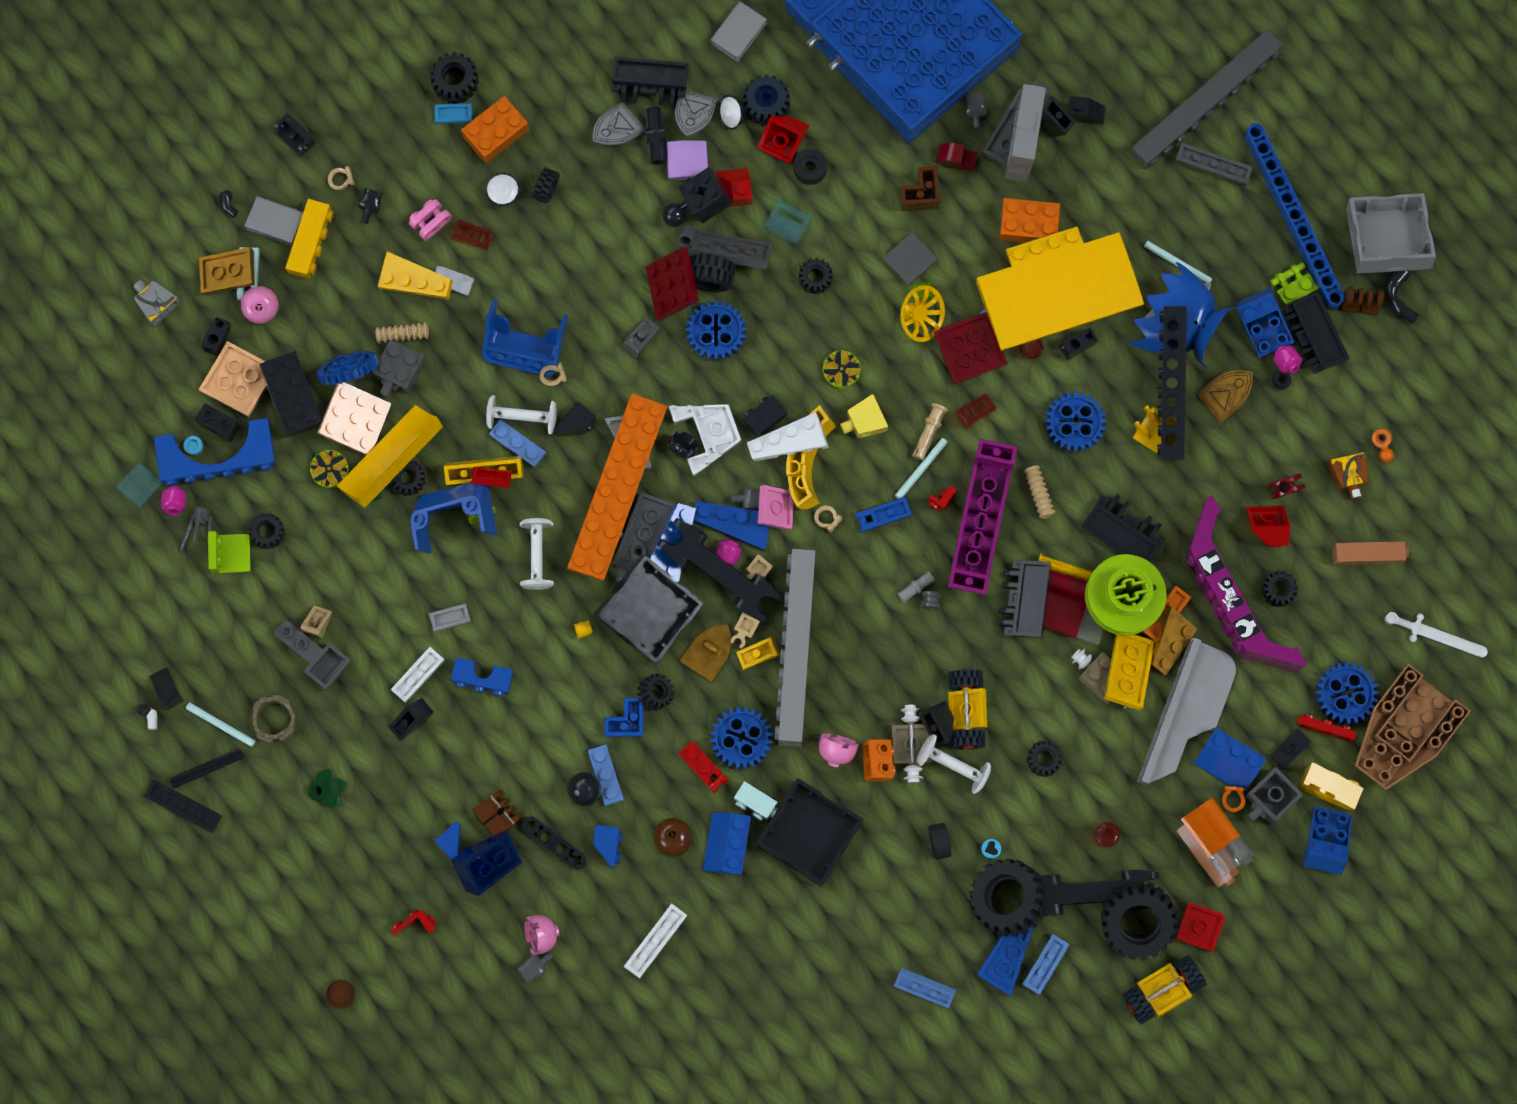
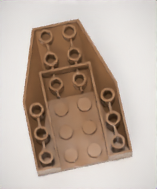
(1407, 729)

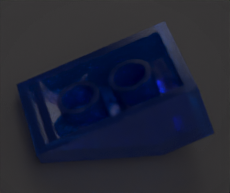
(486, 863)

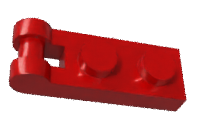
(702, 766)

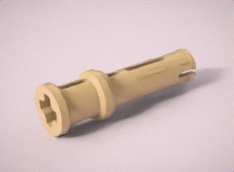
(933, 423)

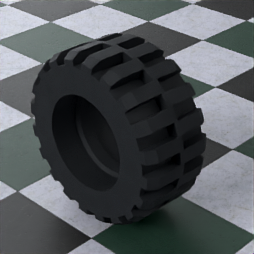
(992, 880)
(1143, 944)

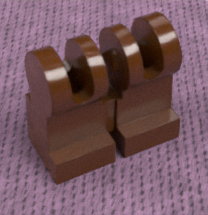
(1369, 301)
(488, 816)

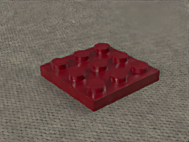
(672, 283)
(970, 348)

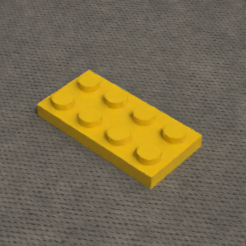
(1129, 670)

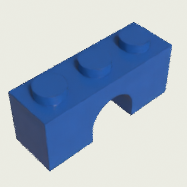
(498, 682)

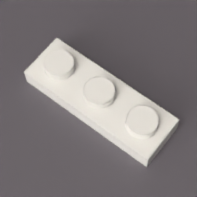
(417, 674)

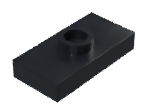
(1290, 748)

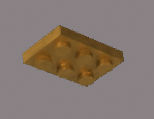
(226, 271)

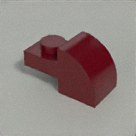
(956, 156)

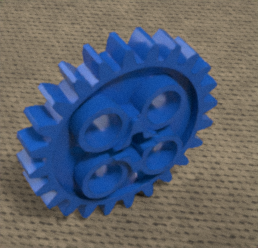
(733, 330)
(347, 367)
(1075, 405)
(1341, 677)
(734, 754)

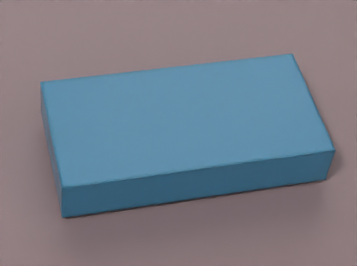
(453, 113)

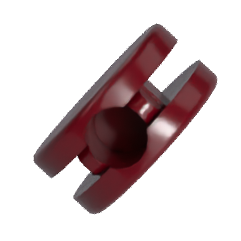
(1286, 486)

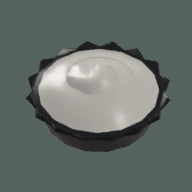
(731, 112)
(502, 189)

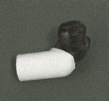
(150, 714)

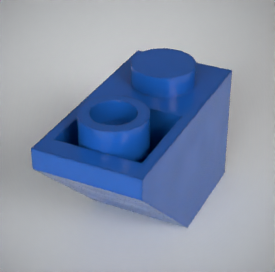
(606, 842)

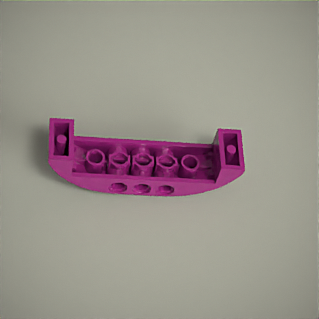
(982, 517)

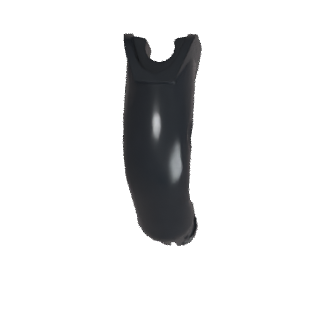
(1391, 287)

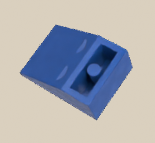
(1264, 322)
(1328, 840)

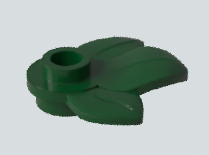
(330, 789)

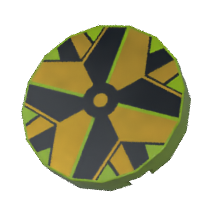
(841, 369)
(329, 468)

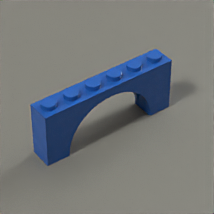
(254, 455)

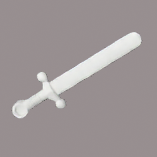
(1435, 634)

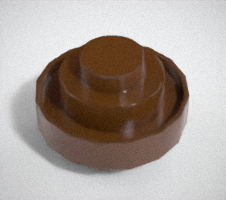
(340, 994)

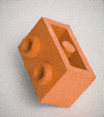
(878, 760)

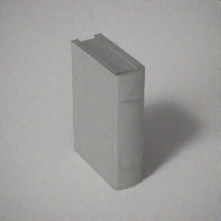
(738, 31)
(274, 220)

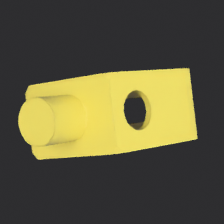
(865, 419)

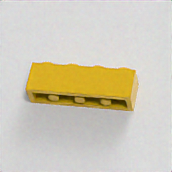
(309, 238)
(462, 471)

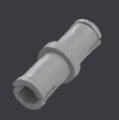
(916, 587)

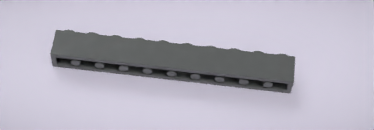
(1206, 99)

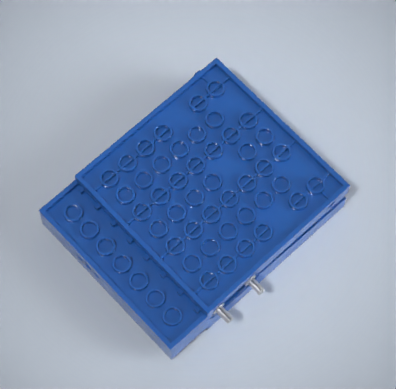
(909, 54)

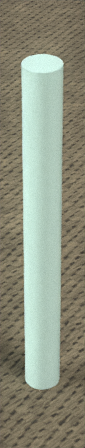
(1172, 259)
(921, 468)
(220, 724)

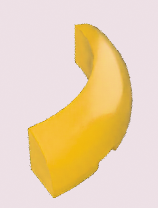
(800, 468)

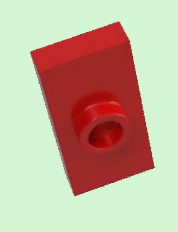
(491, 477)

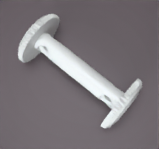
(521, 414)
(536, 581)
(964, 769)

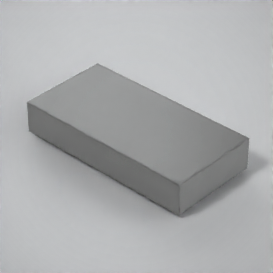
(450, 617)

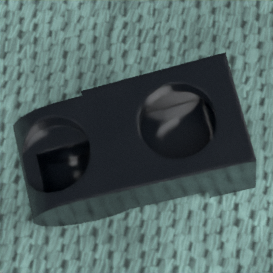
(216, 336)
(1078, 343)

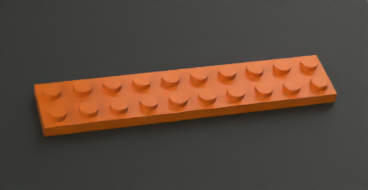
(617, 487)

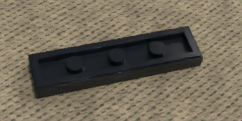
(183, 806)

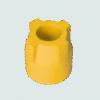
(583, 629)

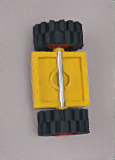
(967, 708)
(1164, 989)

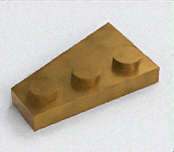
(1172, 641)

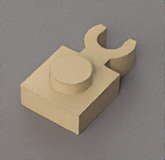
(760, 566)
(746, 627)

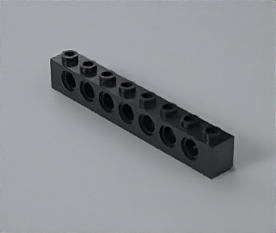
(1179, 315)

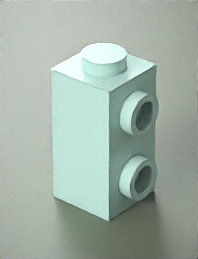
(756, 801)

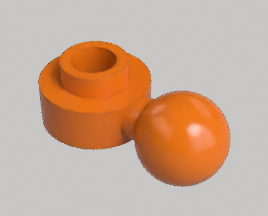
(1385, 454)

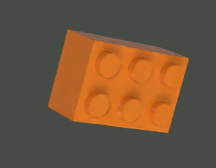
(495, 129)
(1028, 220)

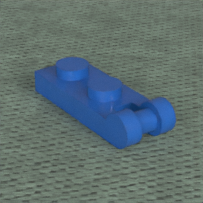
(883, 514)

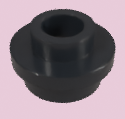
(1287, 380)

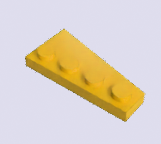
(411, 278)

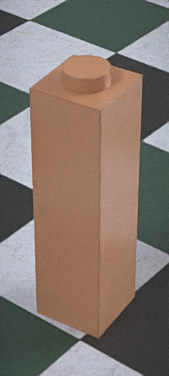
(1370, 553)
(1206, 863)

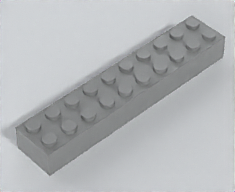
(796, 647)

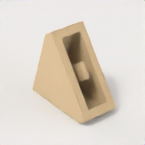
(316, 622)

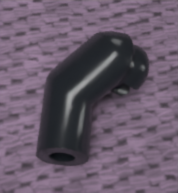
(225, 203)

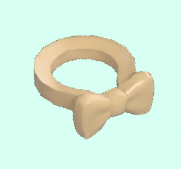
(347, 170)
(562, 377)
(830, 527)

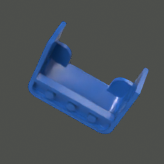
(520, 349)
(472, 497)

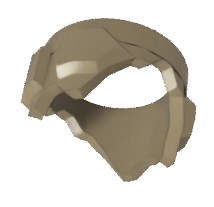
(284, 734)

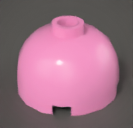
(263, 296)
(837, 749)
(541, 933)

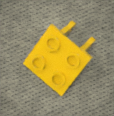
(1148, 431)

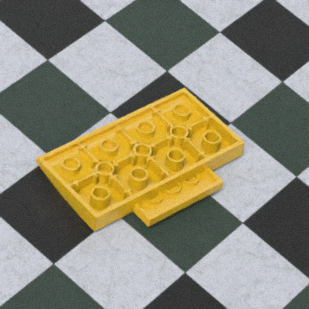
(1058, 286)

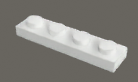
(655, 941)

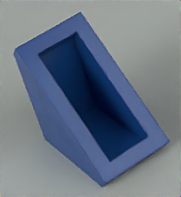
(450, 840)

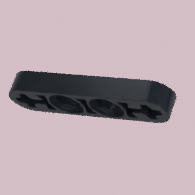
(552, 845)

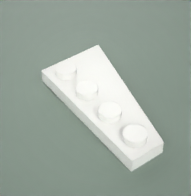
(795, 437)

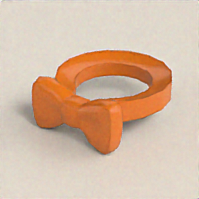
(1240, 790)

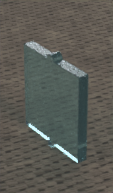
(139, 485)

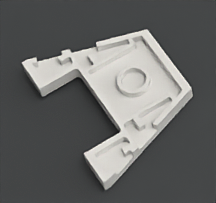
(715, 429)

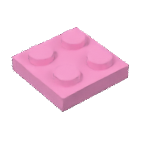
(775, 507)

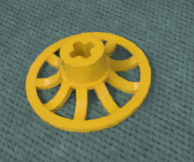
(917, 313)

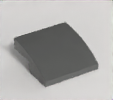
(910, 258)

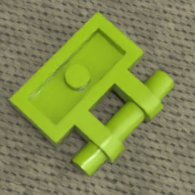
(1297, 289)

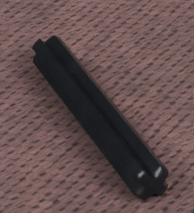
(206, 768)

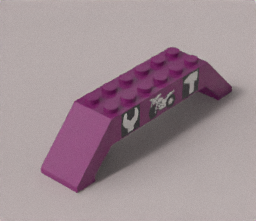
(1228, 601)

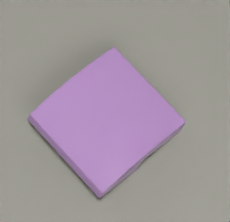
(686, 159)

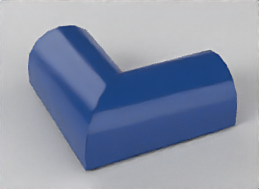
(631, 724)

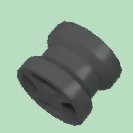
(931, 600)

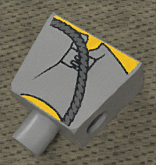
(155, 301)

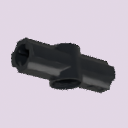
(655, 135)

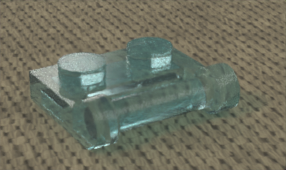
(784, 226)

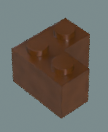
(923, 195)

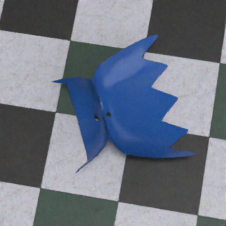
(1189, 292)

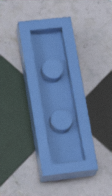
(517, 443)
(605, 773)
(1045, 964)
(925, 988)

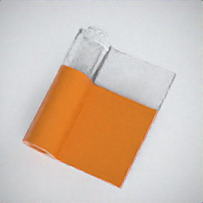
(1218, 837)

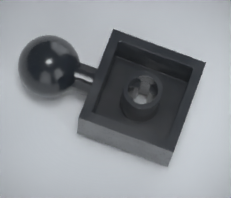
(703, 197)

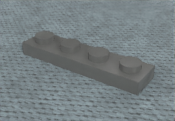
(1213, 164)

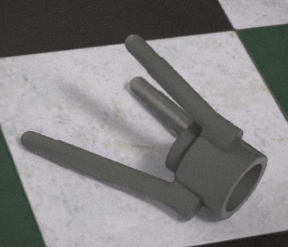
(199, 518)

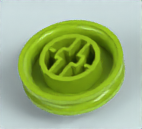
(1120, 613)

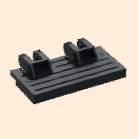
(650, 76)
(1317, 332)
(1122, 533)
(1027, 598)

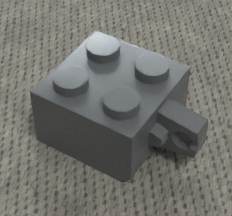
(398, 368)
(1272, 796)

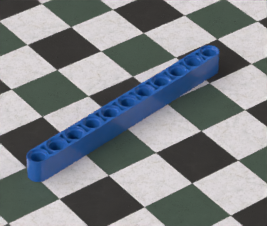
(1293, 225)

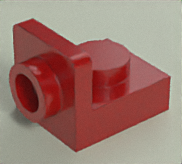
(945, 498)

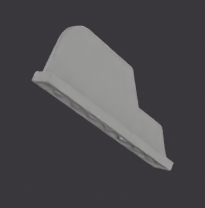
(1190, 708)

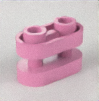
(430, 209)

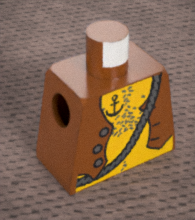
(1349, 473)

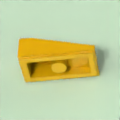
(758, 653)

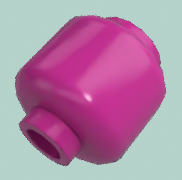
(1287, 359)
(173, 500)
(729, 551)

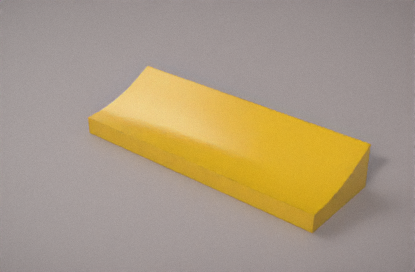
(390, 456)

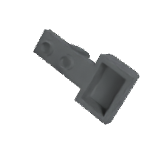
(325, 663)

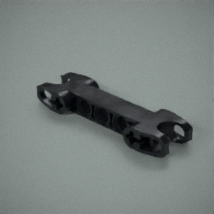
(748, 590)
(1089, 892)

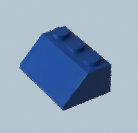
(1229, 760)
(727, 843)

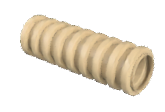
(402, 332)
(1039, 491)

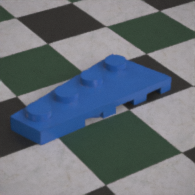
(733, 522)
(672, 535)
(1005, 961)

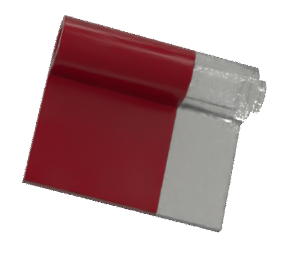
(1068, 610)

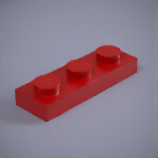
(1326, 727)

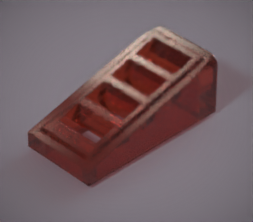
(473, 228)
(968, 423)

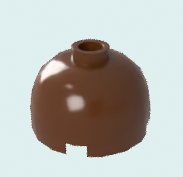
(677, 845)

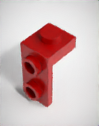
(428, 922)

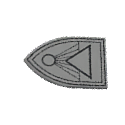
(694, 112)
(617, 126)

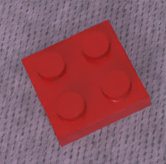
(1200, 927)

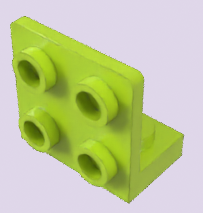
(228, 553)

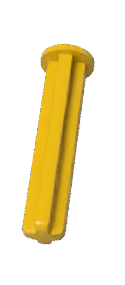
(1067, 568)

